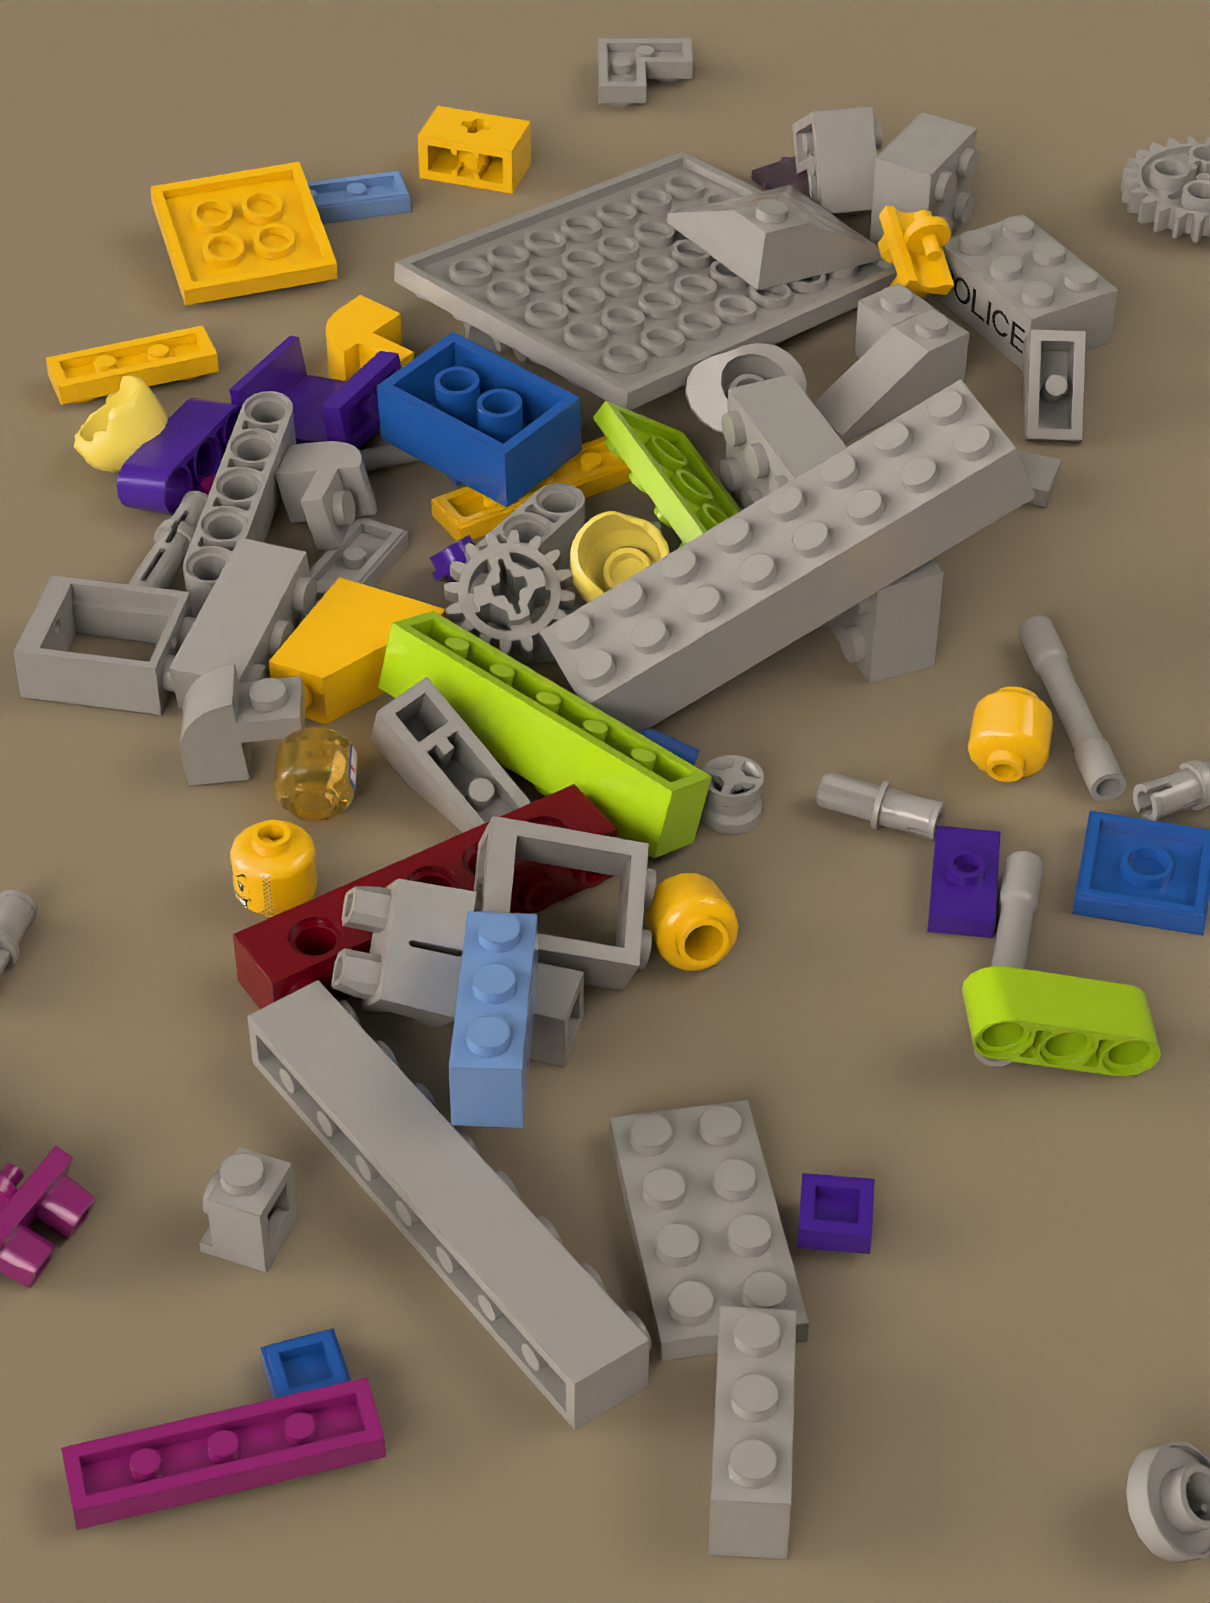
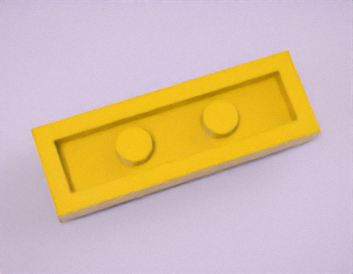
(155, 359)

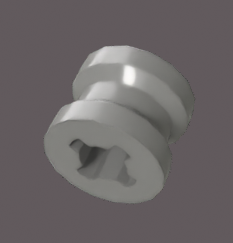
(733, 795)

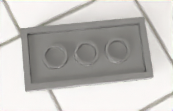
(702, 1222)

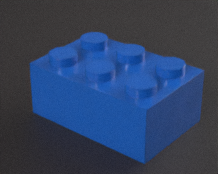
(480, 418)

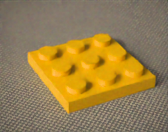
(243, 233)

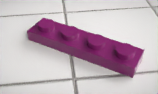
(222, 1452)

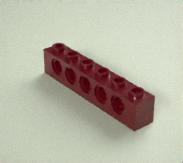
(305, 940)

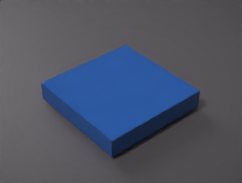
(1144, 873)

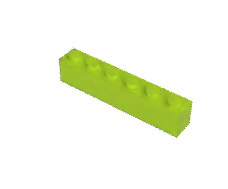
(550, 732)

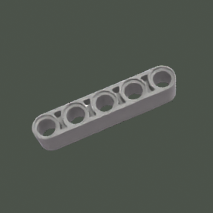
(242, 491)

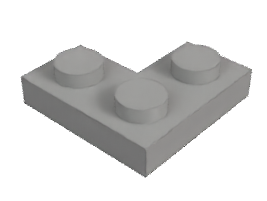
(630, 61)

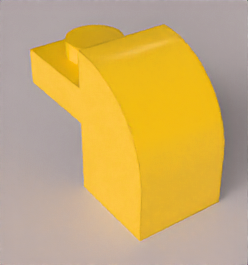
(359, 333)

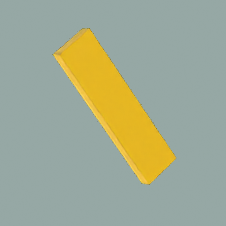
(474, 514)

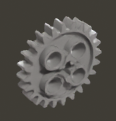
(1170, 187)

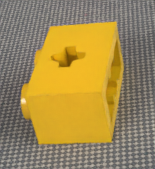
(474, 149)

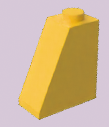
(343, 647)

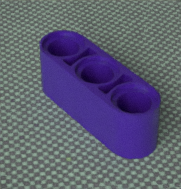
(178, 457)

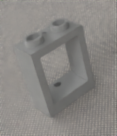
(104, 610)
(601, 963)

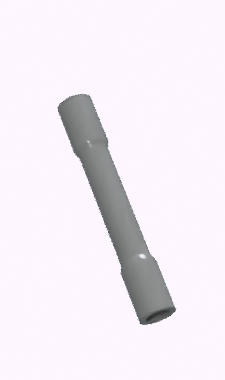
(1091, 752)
(1017, 903)

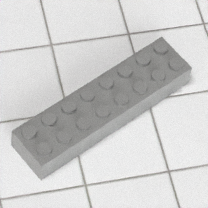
(791, 560)

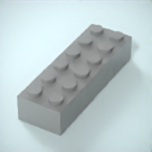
(774, 438)

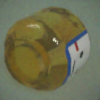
(315, 773)

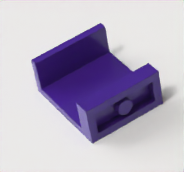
(321, 406)

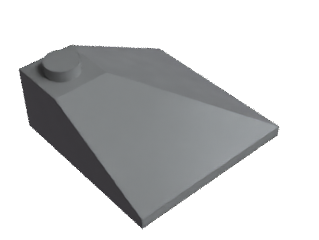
(774, 237)

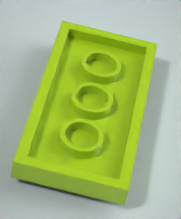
(667, 470)

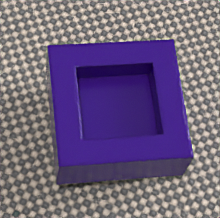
(836, 1213)

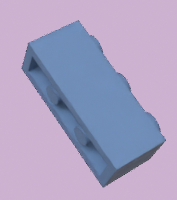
(494, 1020)

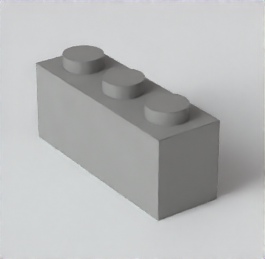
(246, 614)
(753, 1433)

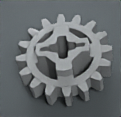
(529, 585)

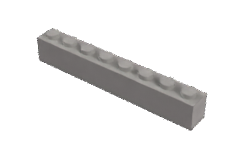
(452, 1205)

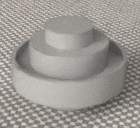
(1171, 1501)

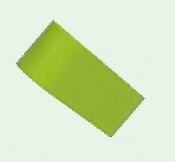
(1060, 1021)

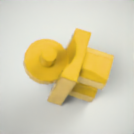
(915, 249)

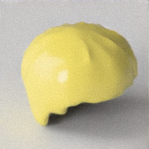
(121, 425)
(611, 551)

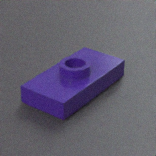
(964, 881)

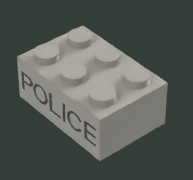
(1023, 280)

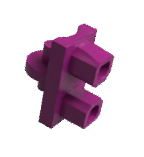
(43, 1196)

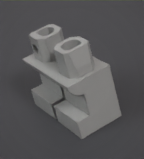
(412, 949)

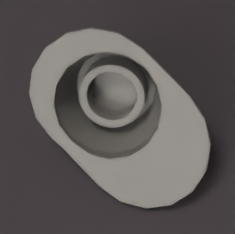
(711, 378)

